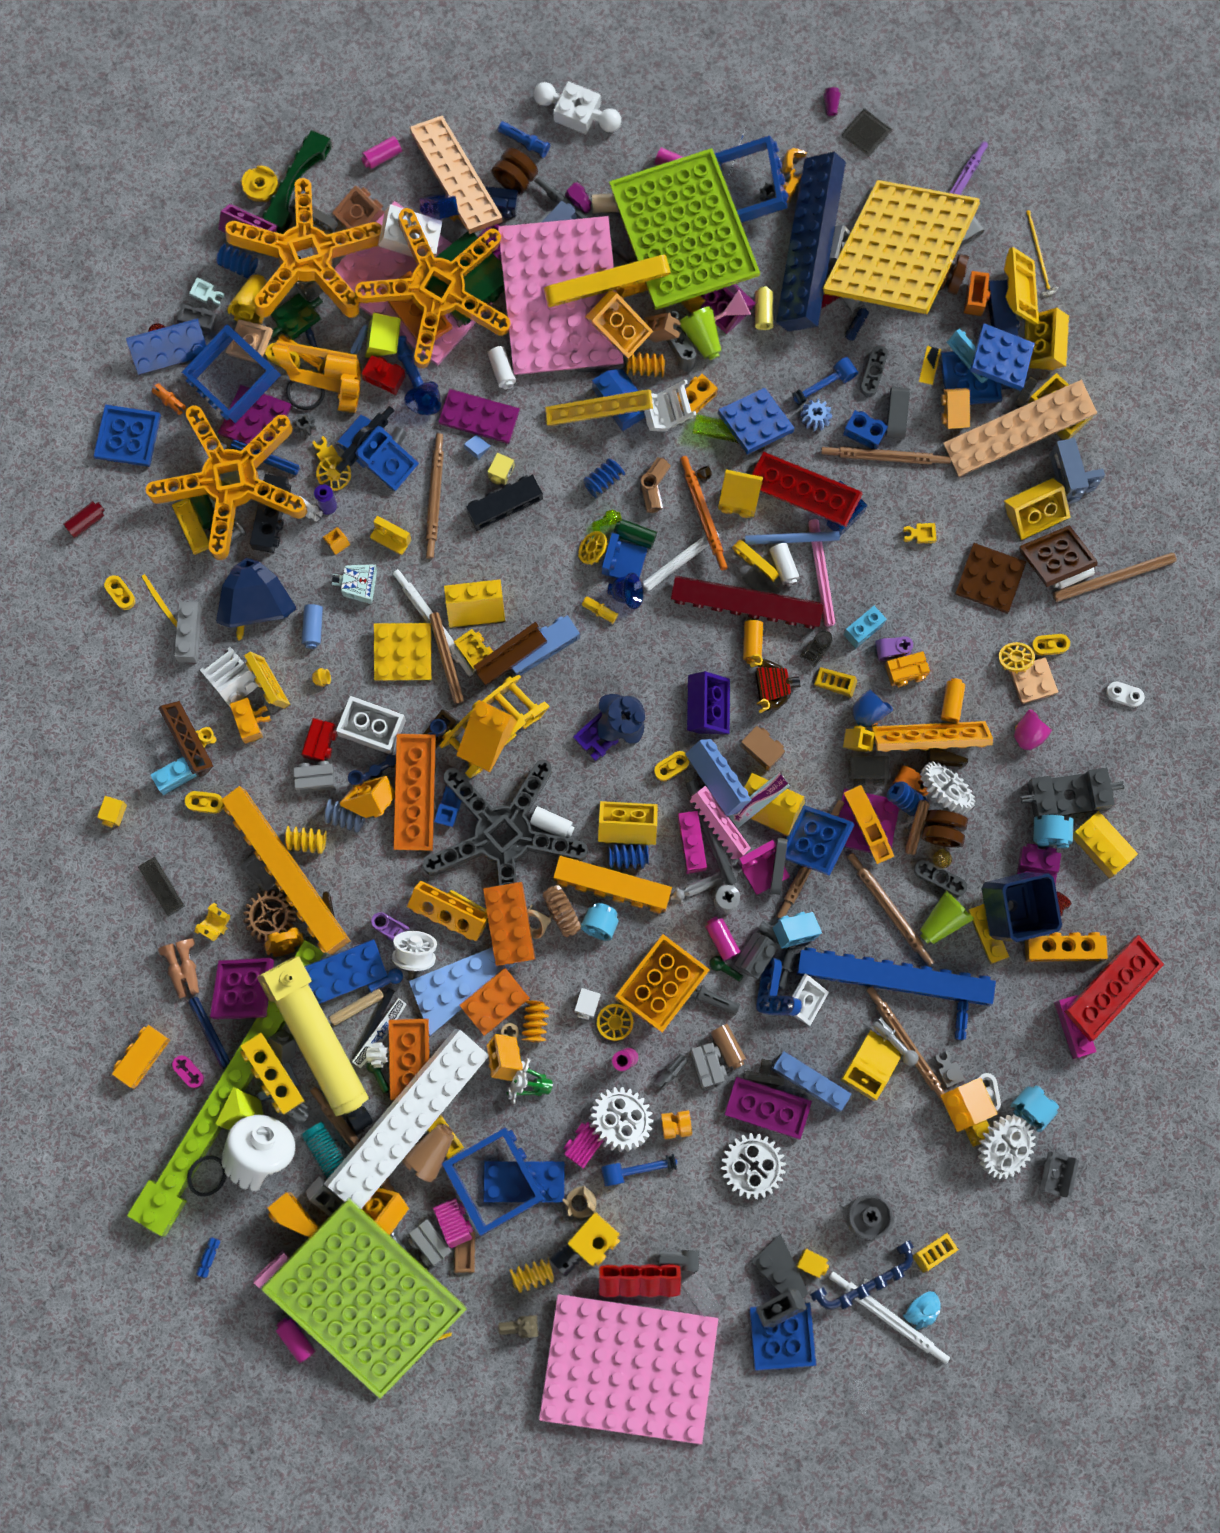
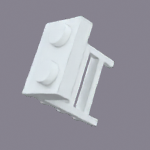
(661, 416)
(234, 684)

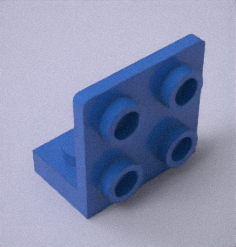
(623, 558)

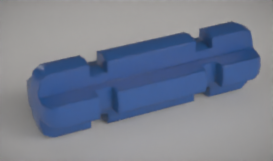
(961, 1020)
(208, 1257)

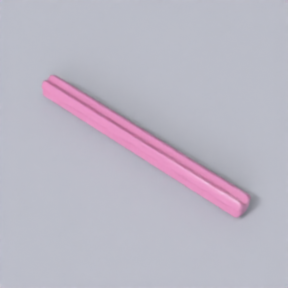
(822, 576)

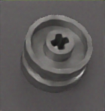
(881, 1216)

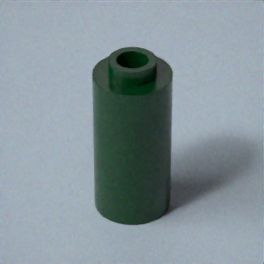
(204, 510)
(635, 533)

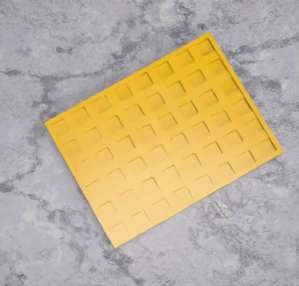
(901, 246)

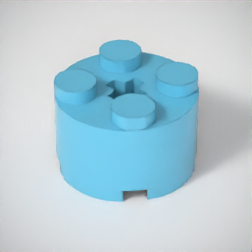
(1053, 831)
(1035, 1107)

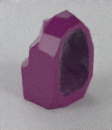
(579, 197)

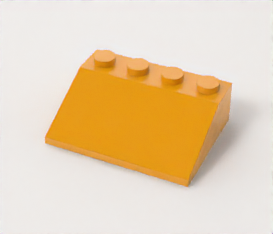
(662, 983)

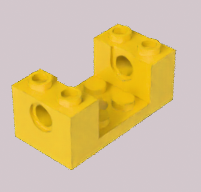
(583, 1239)

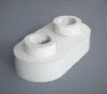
(1125, 695)
(992, 1089)

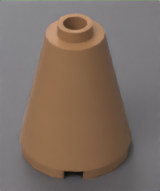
(429, 1153)

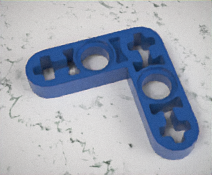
(770, 996)

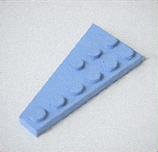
(445, 988)

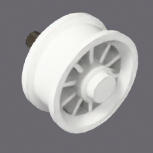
(414, 951)

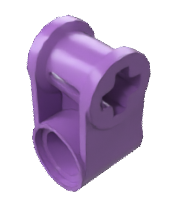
(891, 648)
(390, 927)

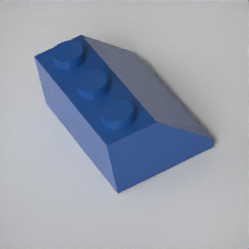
(614, 383)

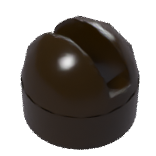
(704, 473)

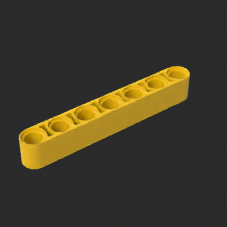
(607, 280)

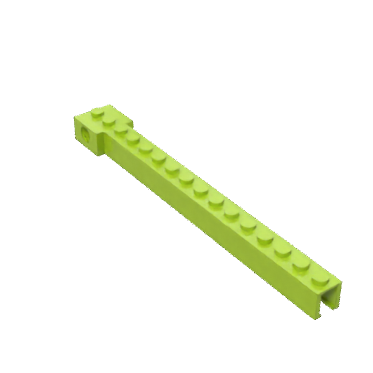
(162, 1200)

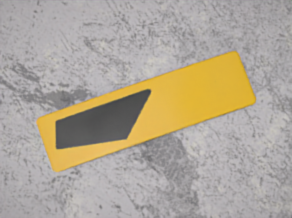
(929, 365)

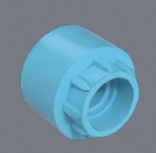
(600, 921)

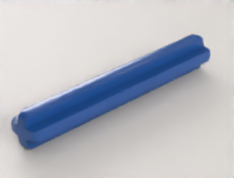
(271, 460)

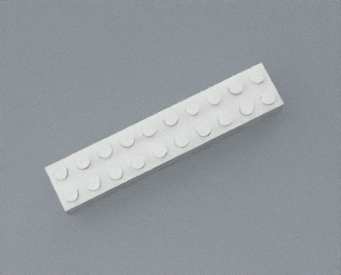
(407, 1119)

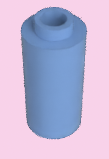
(312, 626)

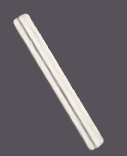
(676, 563)

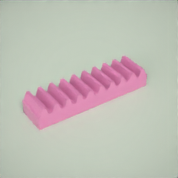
(721, 823)

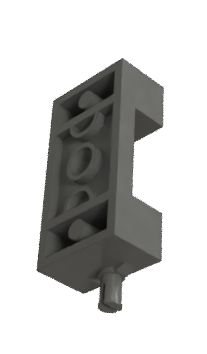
(1091, 793)

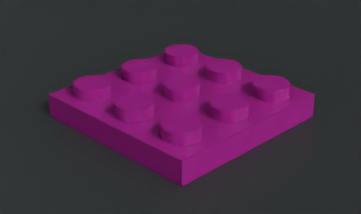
(255, 419)
(886, 813)
(238, 990)

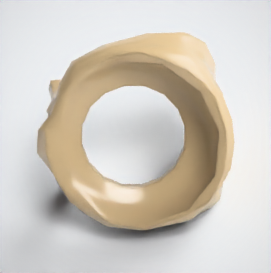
(544, 920)
(590, 1198)

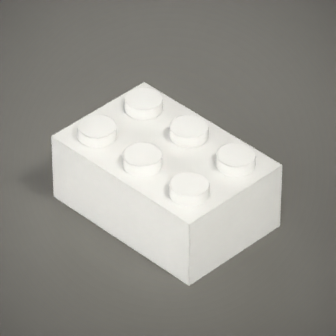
(393, 238)
(370, 725)

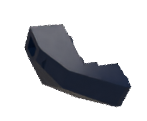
(252, 596)

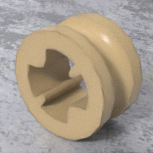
(514, 1028)

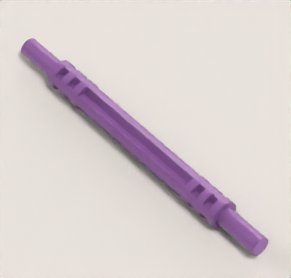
(968, 170)

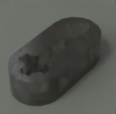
(1026, 392)

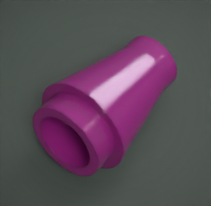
(832, 99)

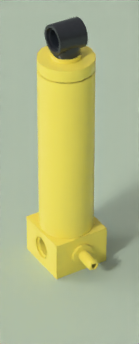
(290, 991)

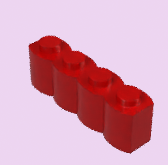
(642, 1280)

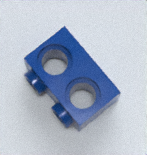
(862, 434)

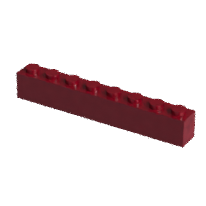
(747, 601)

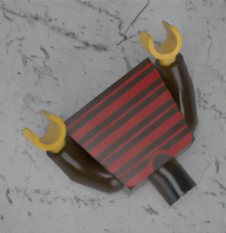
(772, 683)

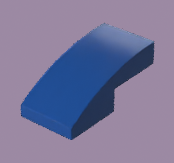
(449, 808)

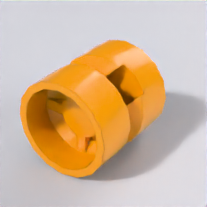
(676, 1124)

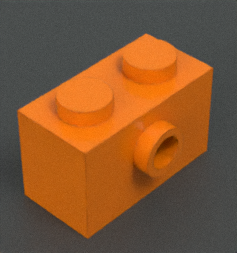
(977, 293)

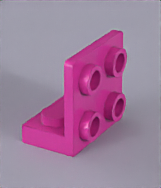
(759, 867)

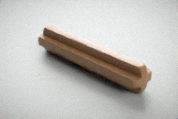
(917, 827)

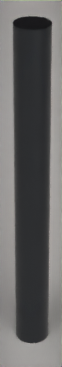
(375, 1020)

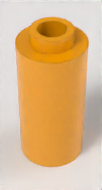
(752, 639)
(953, 700)

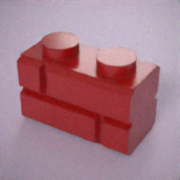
(319, 740)

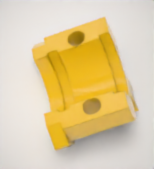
(213, 923)

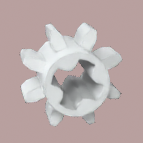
(377, 1055)

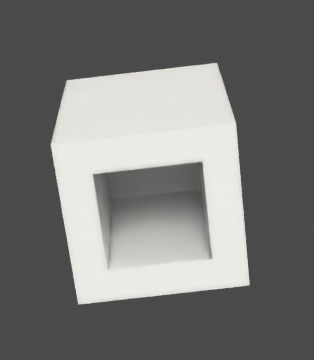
(587, 1004)

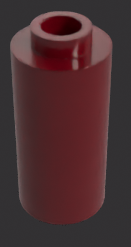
(84, 519)

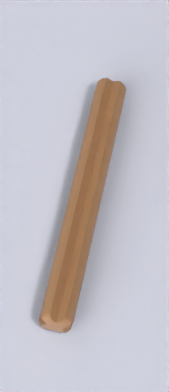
(446, 658)

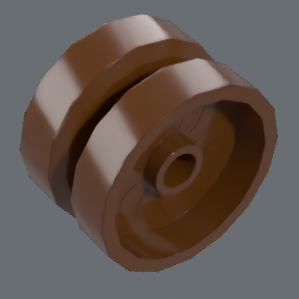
(514, 170)
(956, 274)
(945, 828)

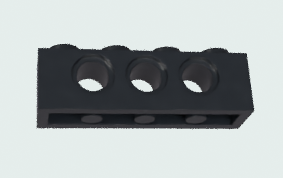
(269, 541)

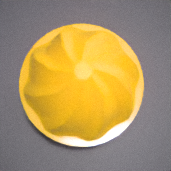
(321, 677)

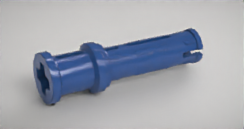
(531, 142)
(405, 355)

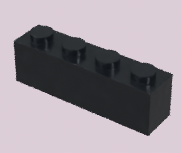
(504, 502)

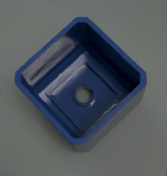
(1034, 909)

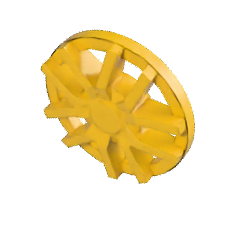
(332, 474)
(592, 551)
(1016, 657)
(615, 1022)

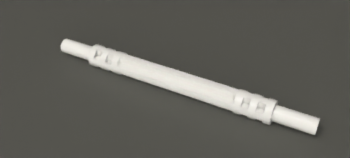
(425, 611)
(893, 1320)

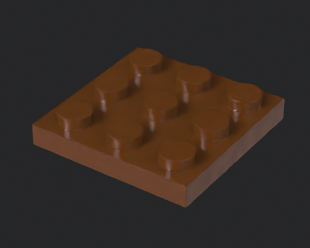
(1058, 556)
(990, 578)

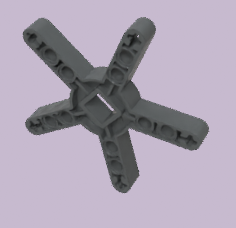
(492, 818)

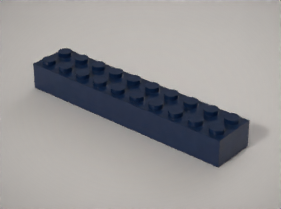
(811, 242)

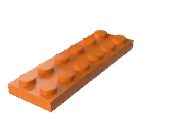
(414, 792)

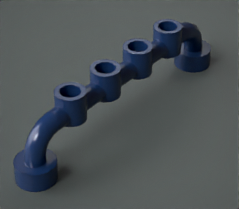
(356, 778)
(863, 1290)

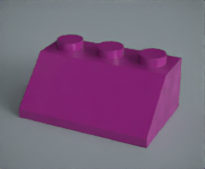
(719, 300)

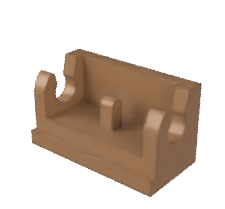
(662, 327)

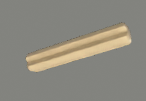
(356, 1007)

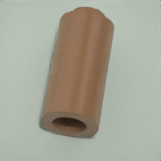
(728, 1046)

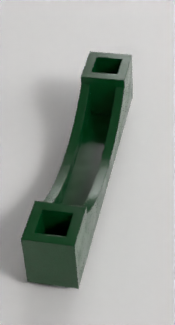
(313, 149)

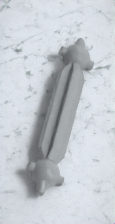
(701, 885)

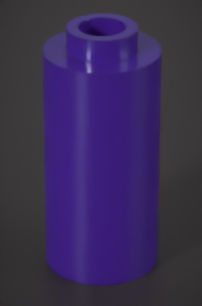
(325, 499)

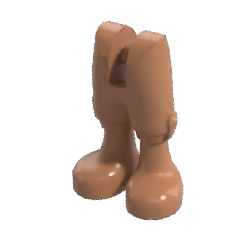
(182, 973)

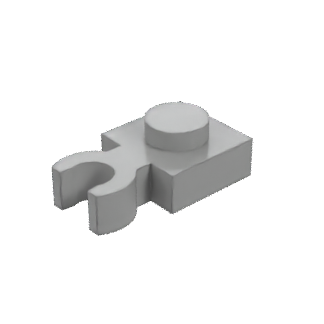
(950, 1072)

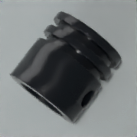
(566, 1259)

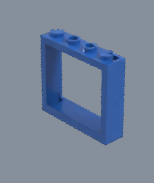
(766, 207)
(210, 353)
(464, 1195)

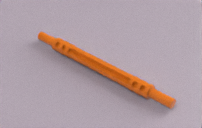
(703, 513)

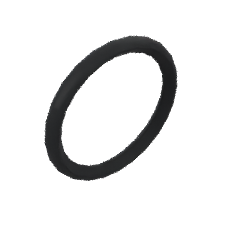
(303, 407)
(209, 1157)

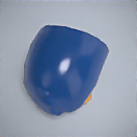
(870, 709)

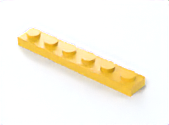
(599, 407)

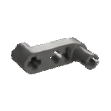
(685, 351)

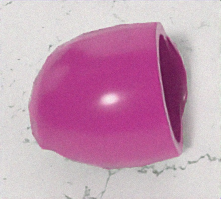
(1031, 731)

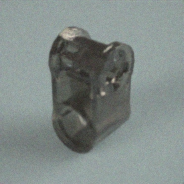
(815, 650)

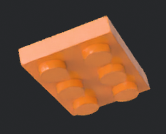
(494, 1001)

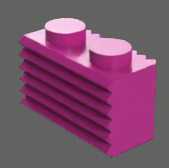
(583, 1146)
(453, 1223)

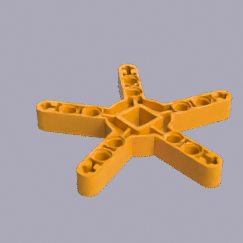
(306, 269)
(447, 271)
(232, 495)

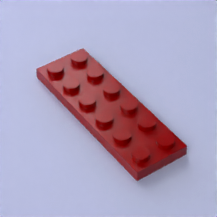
(807, 489)
(1114, 988)

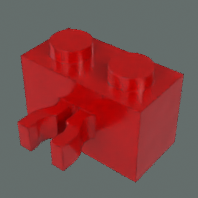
(383, 374)

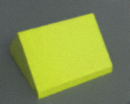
(382, 335)
(238, 1107)

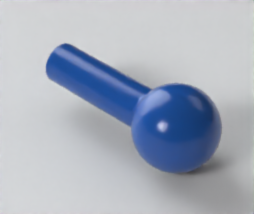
(394, 976)

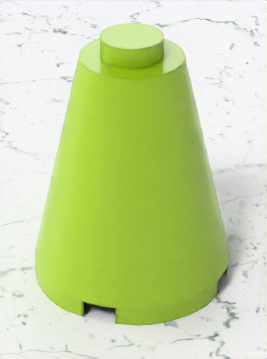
(702, 332)
(945, 919)

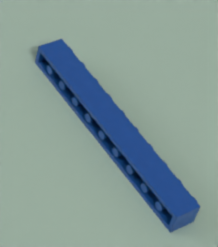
(896, 977)

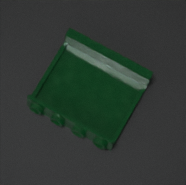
(482, 282)

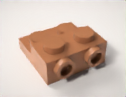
(358, 208)

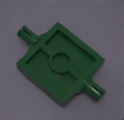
(295, 316)

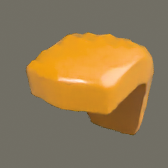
(788, 158)

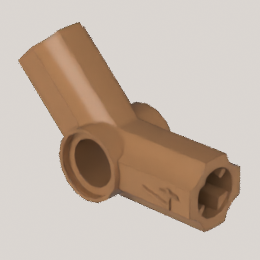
(654, 475)

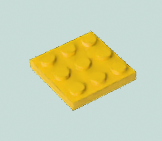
(402, 651)

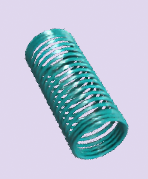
(315, 1131)

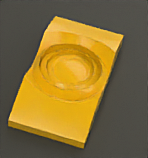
(1021, 285)

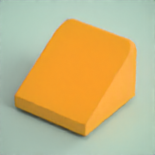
(336, 540)

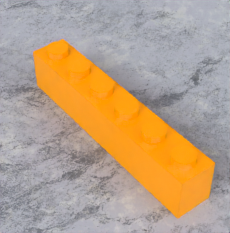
(613, 884)

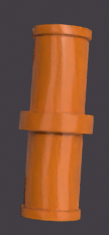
(168, 398)

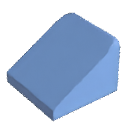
(476, 446)

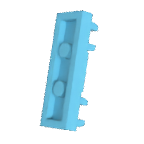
(964, 349)

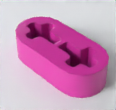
(185, 1074)

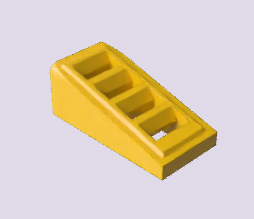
(838, 675)
(922, 1263)

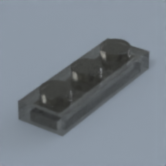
(161, 886)

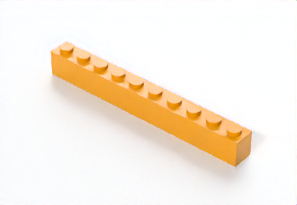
(285, 870)

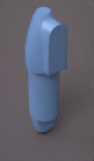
(359, 340)

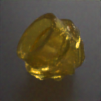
(942, 858)

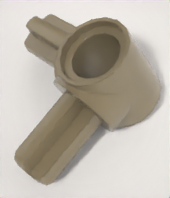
(525, 1327)

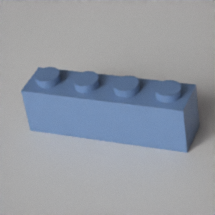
(558, 637)
(718, 777)
(811, 1081)

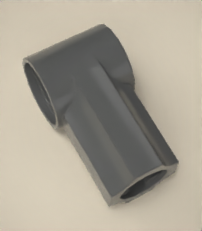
(686, 1259)

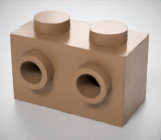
(762, 747)

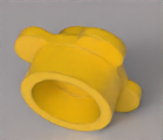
(207, 731)

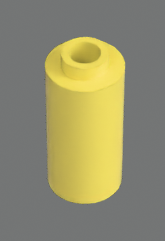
(764, 308)

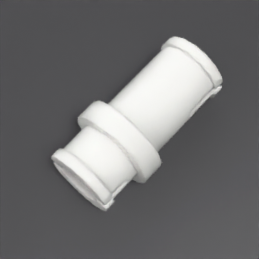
(312, 510)

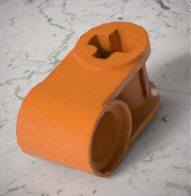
(912, 778)

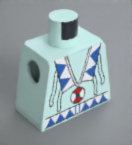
(357, 582)

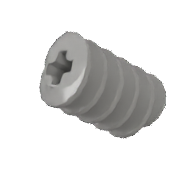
(731, 894)

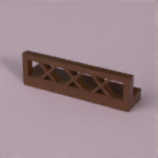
(509, 654)
(186, 738)

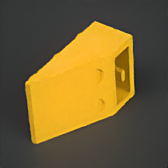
(872, 1066)

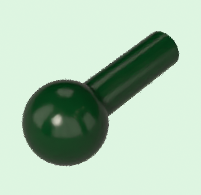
(717, 964)
(379, 1077)

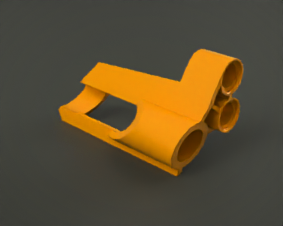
(340, 374)

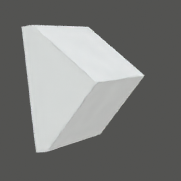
(811, 996)

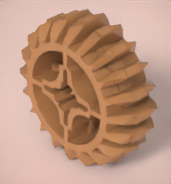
(561, 910)
(262, 919)

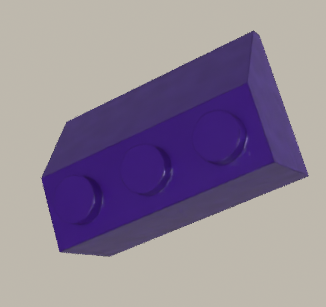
(708, 703)

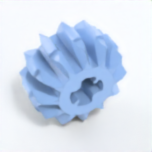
(819, 420)

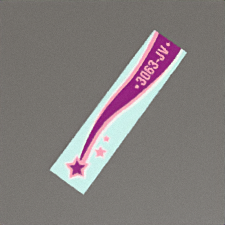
(760, 799)

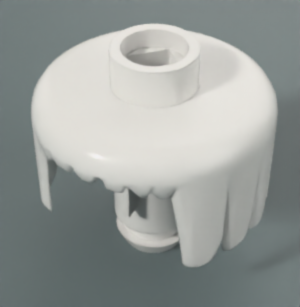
(255, 1149)

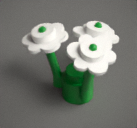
(541, 1085)

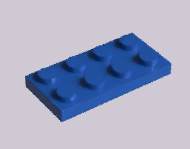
(166, 346)
(346, 971)
(507, 1183)

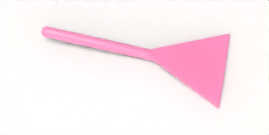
(736, 307)

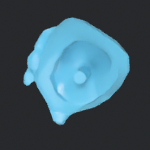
(923, 1310)

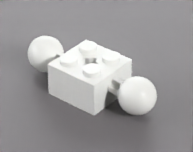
(577, 107)

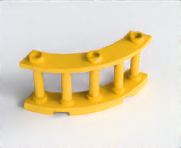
(534, 714)

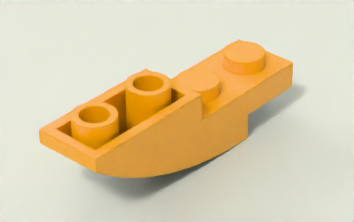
(869, 824)

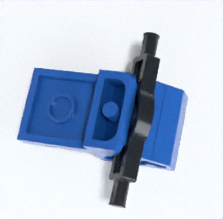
(375, 449)

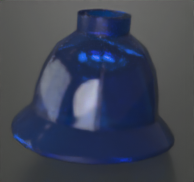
(424, 399)
(627, 590)

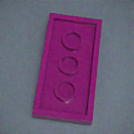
(479, 416)
(768, 1108)

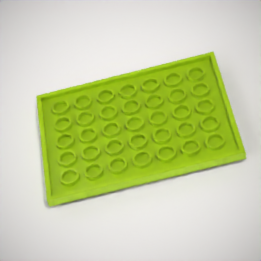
(690, 218)
(364, 1298)

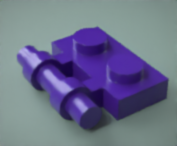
(588, 738)

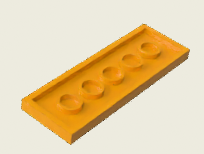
(932, 736)

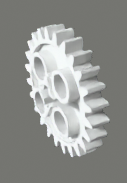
(939, 778)
(612, 1133)
(1006, 1146)
(764, 1152)

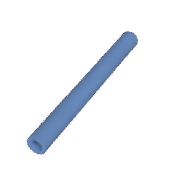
(792, 538)

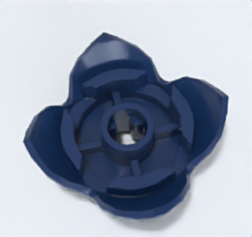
(611, 725)

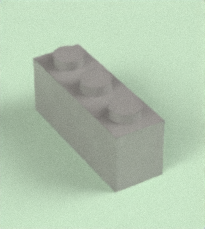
(188, 632)

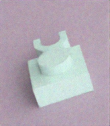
(203, 291)

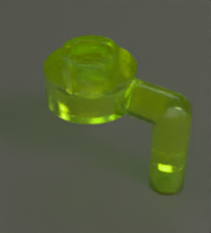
(610, 518)

